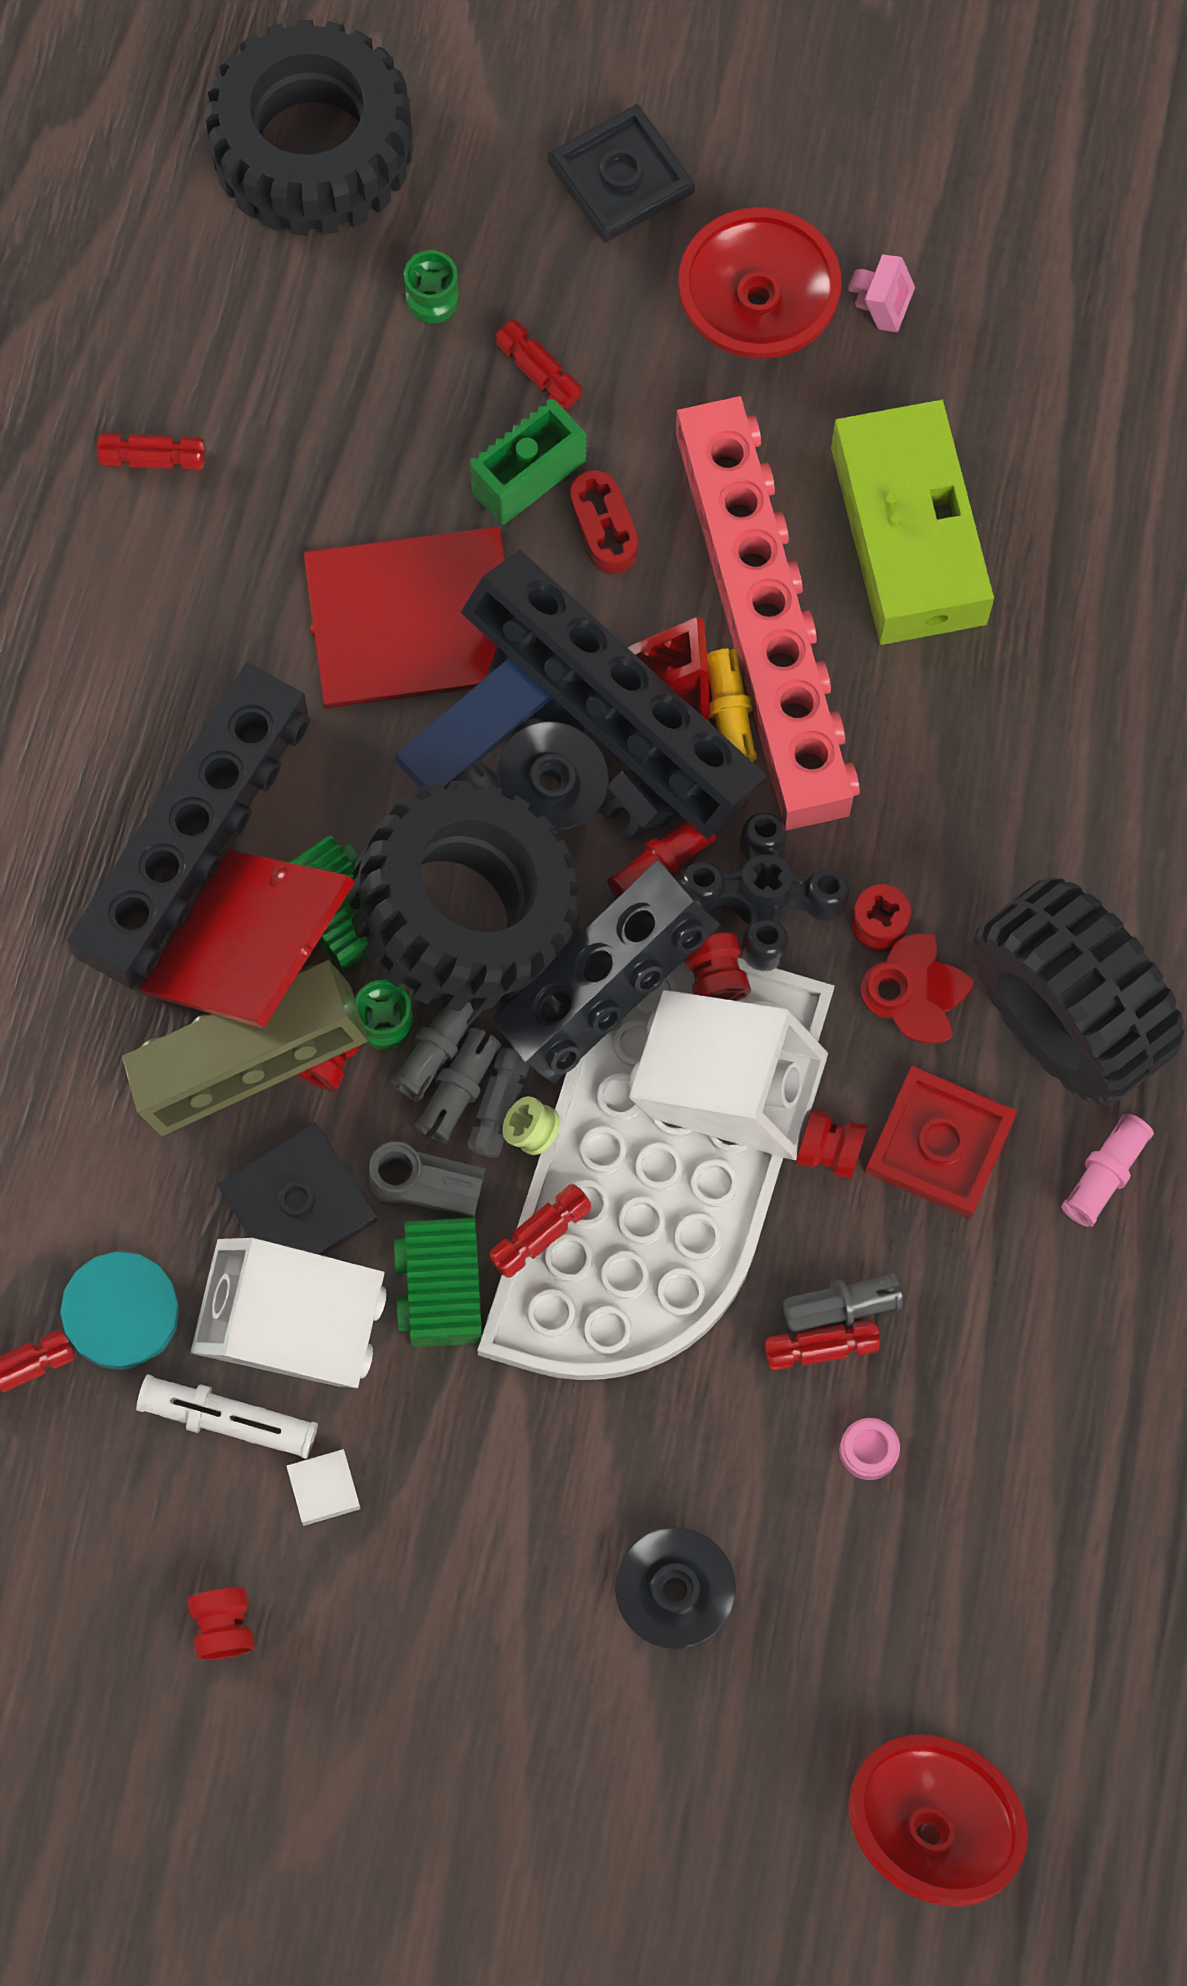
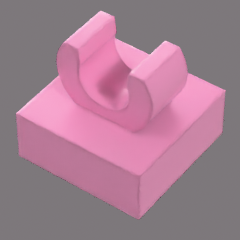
(884, 292)

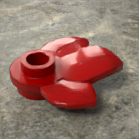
(923, 986)

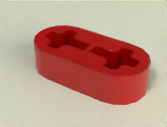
(615, 517)

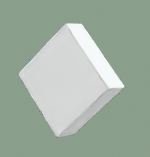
(323, 1487)

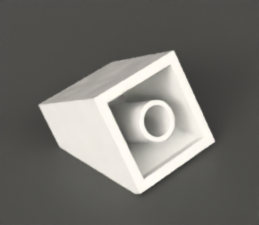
(729, 1071)
(289, 1312)

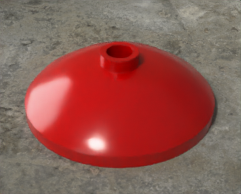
(762, 256)
(953, 1801)

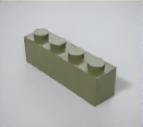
(227, 1060)

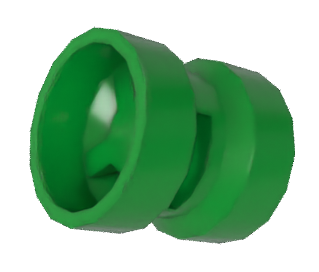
(431, 274)
(383, 1004)

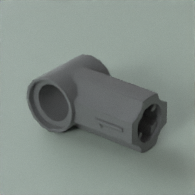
(433, 1181)

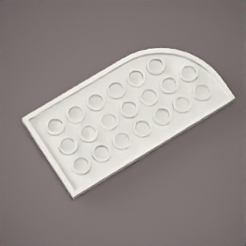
(666, 1218)

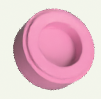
(869, 1448)

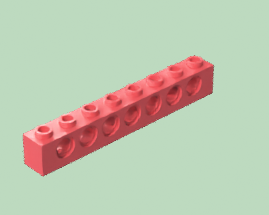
(800, 793)

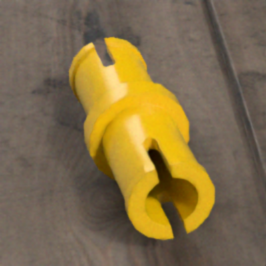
(729, 702)

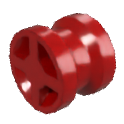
(880, 930)

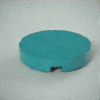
(120, 1310)

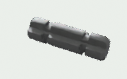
(498, 1099)

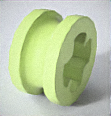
(531, 1125)

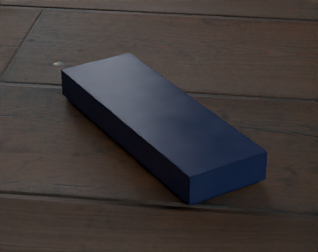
(472, 726)

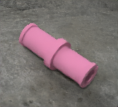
(1107, 1170)

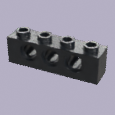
(606, 972)

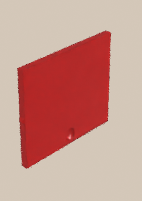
(393, 616)
(247, 937)

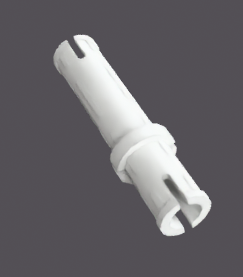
(159, 1397)

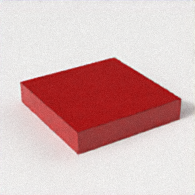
(941, 1142)

